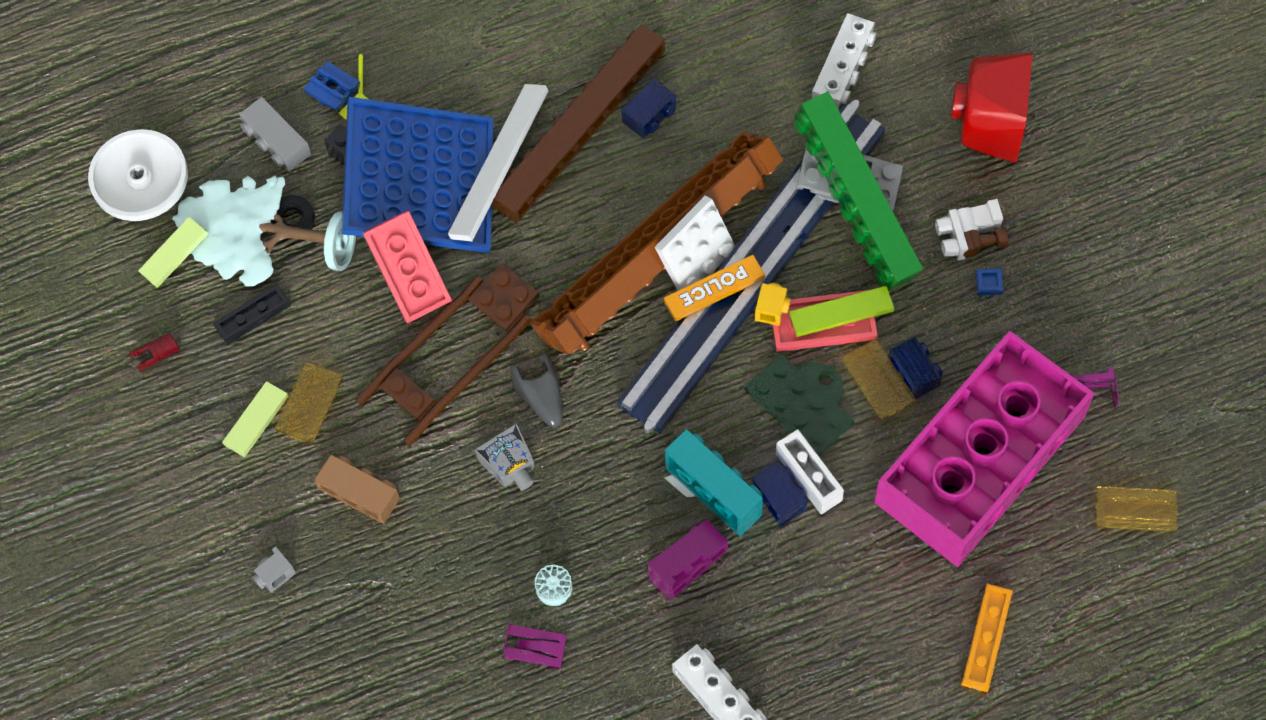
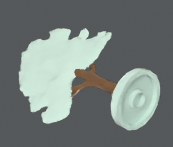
(240, 217)

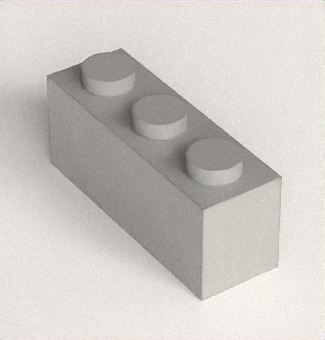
(274, 135)

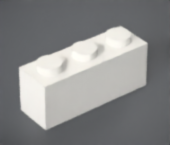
(809, 471)

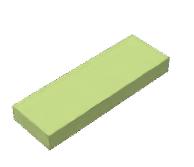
(173, 252)
(255, 419)

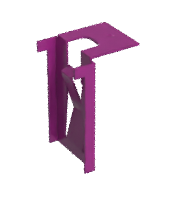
(1092, 381)
(552, 648)

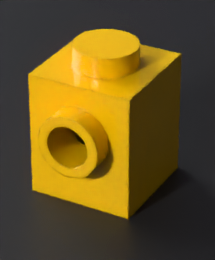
(772, 304)

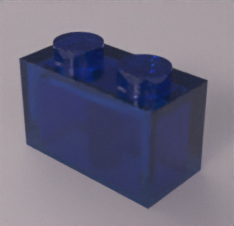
(649, 108)
(780, 493)

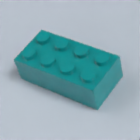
(714, 482)

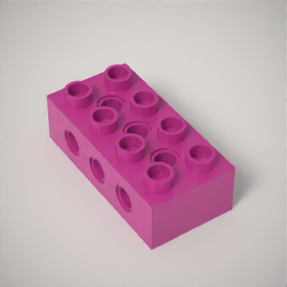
(978, 417)

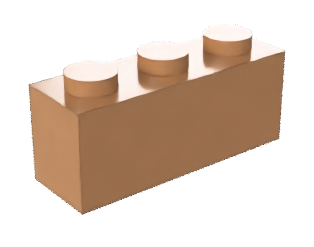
(357, 488)

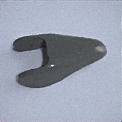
(542, 393)

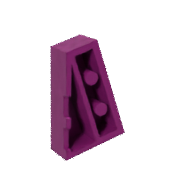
(686, 559)

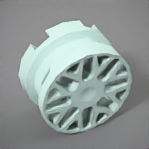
(553, 585)

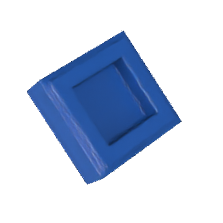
(989, 282)

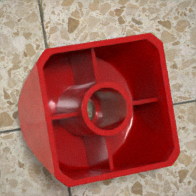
(994, 104)

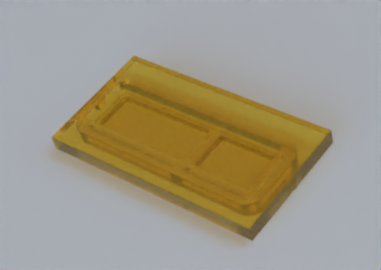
(878, 379)
(309, 403)
(1136, 509)

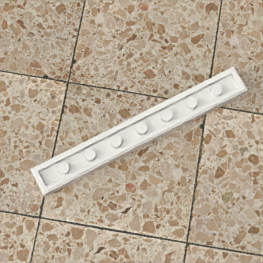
(498, 162)

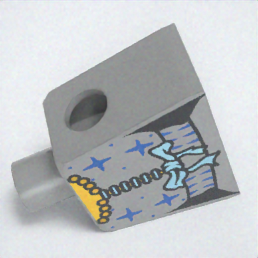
(507, 458)

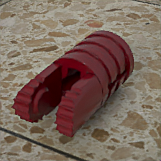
(160, 349)

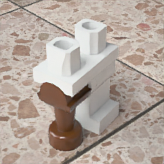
(966, 227)

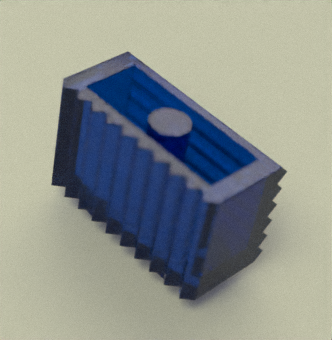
(915, 366)

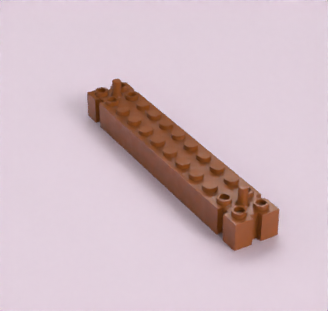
(635, 260)

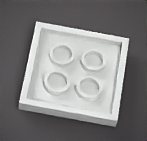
(695, 245)

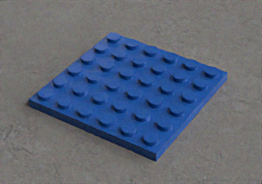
(416, 163)

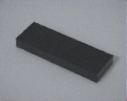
(251, 314)

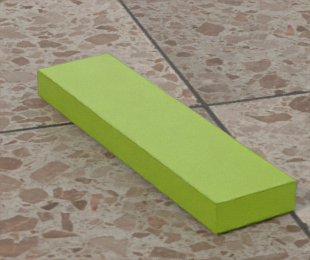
(841, 311)

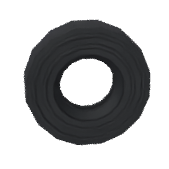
(301, 204)

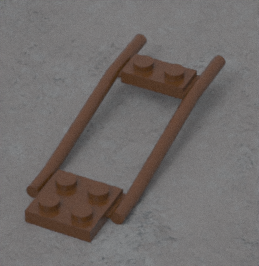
(502, 299)

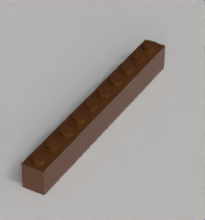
(578, 123)

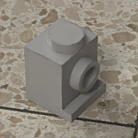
(273, 571)

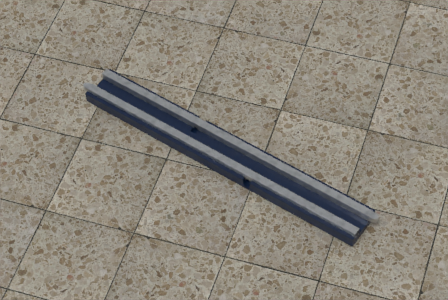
(703, 335)

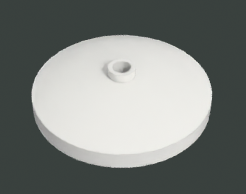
(138, 175)

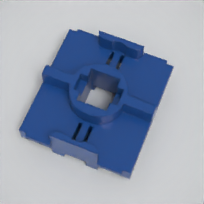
(320, 83)

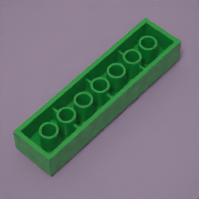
(857, 192)

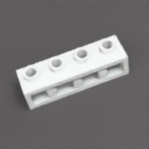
(844, 59)
(713, 687)

